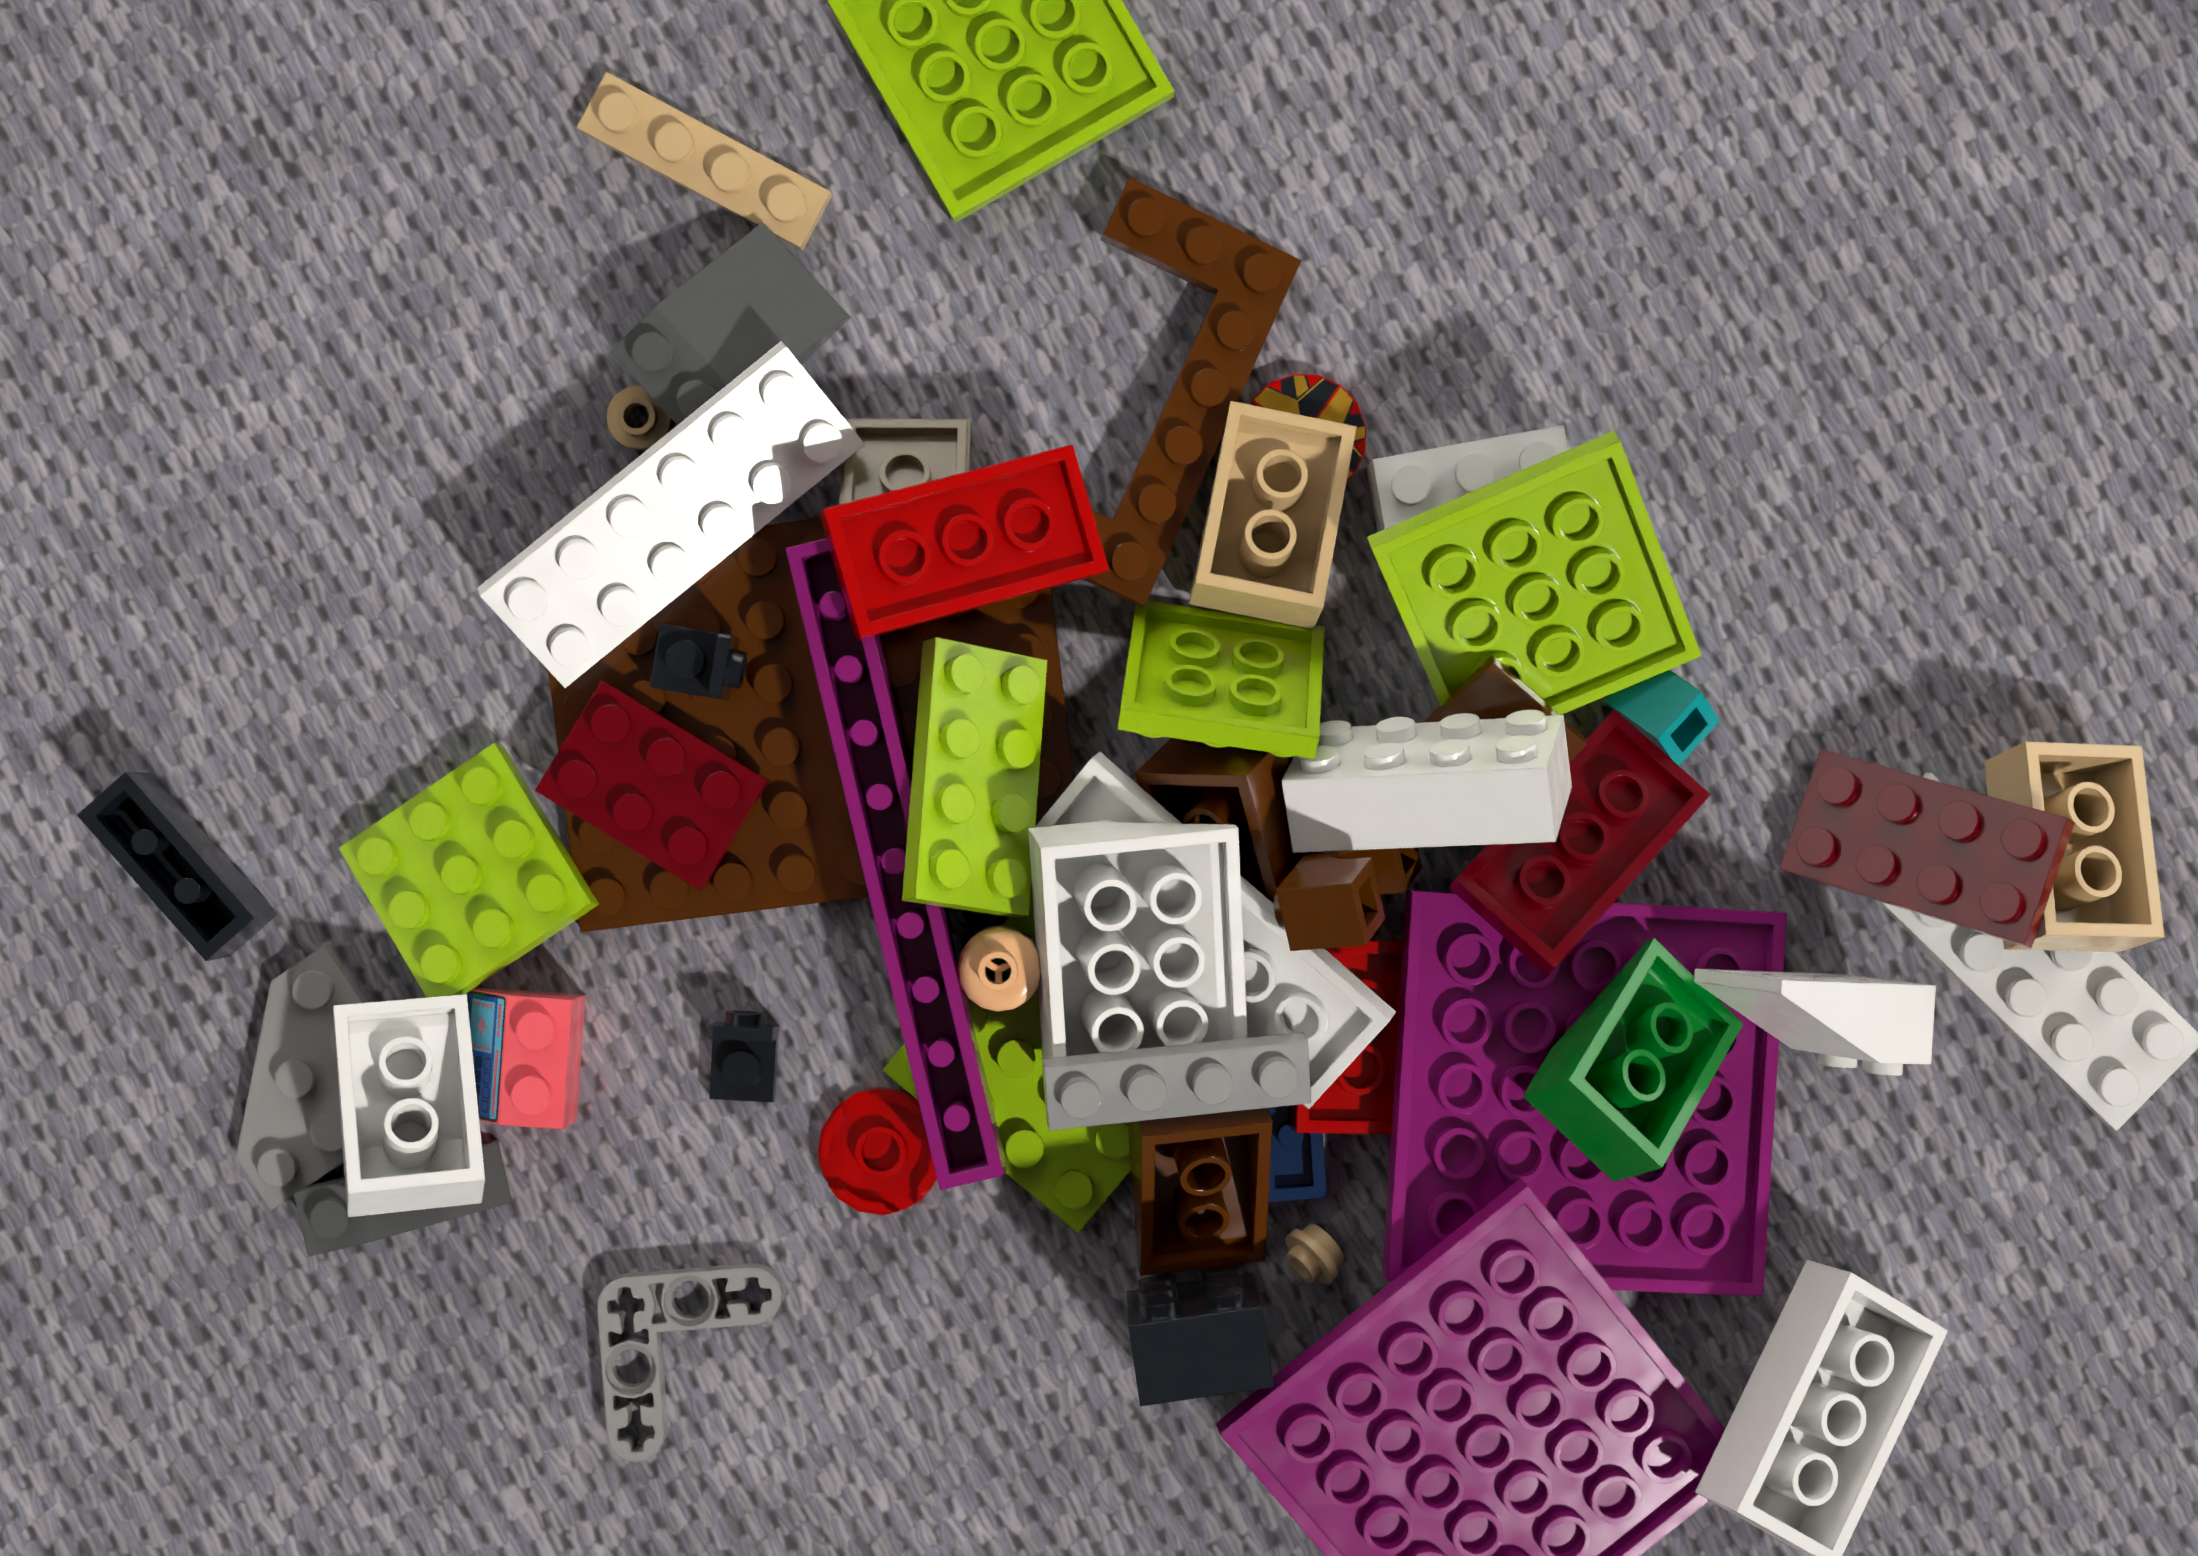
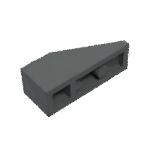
(328, 1227)

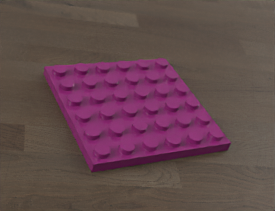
(1462, 1133)
(1483, 1409)

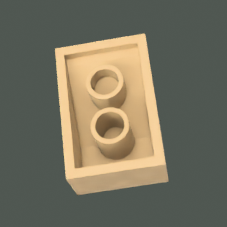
(1273, 515)

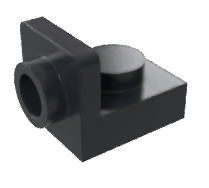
(697, 662)
(743, 1057)

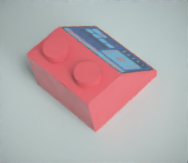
(526, 1056)

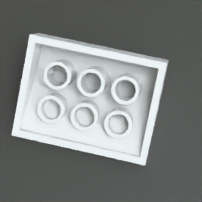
(1137, 935)

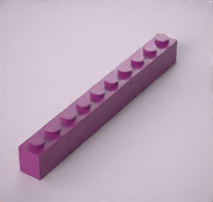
(911, 934)

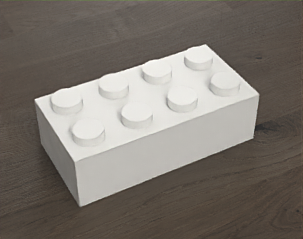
(1430, 783)
(1822, 1411)

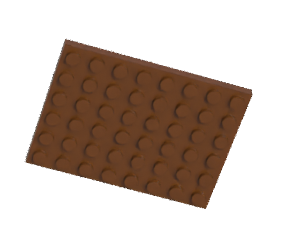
(800, 831)

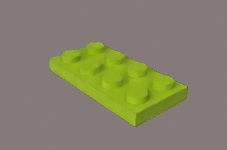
(974, 778)

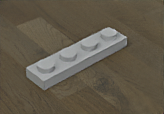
(1176, 1081)

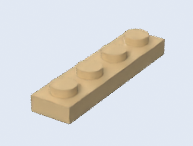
(704, 161)

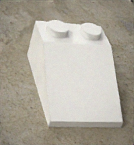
(1834, 1015)
(408, 1105)

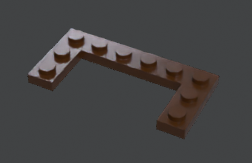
(1248, 291)

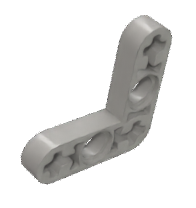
(660, 1316)

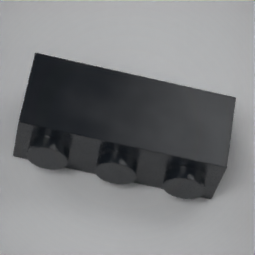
(177, 865)

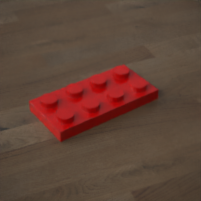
(963, 541)

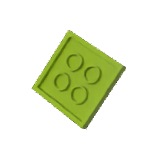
(1223, 680)
(468, 875)

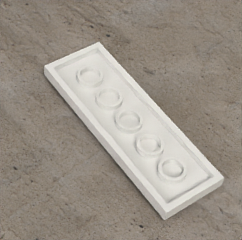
(671, 515)
(1283, 987)
(2071, 1009)

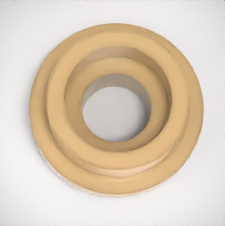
(636, 438)
(1313, 1254)

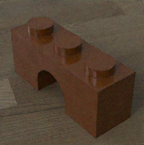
(1336, 897)

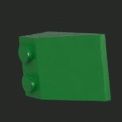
(1635, 1064)

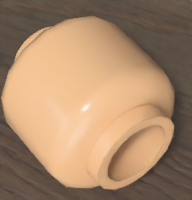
(1021, 956)

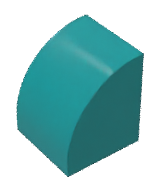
(1667, 713)

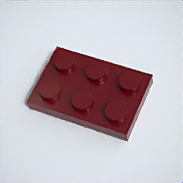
(652, 785)

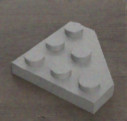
(293, 1096)

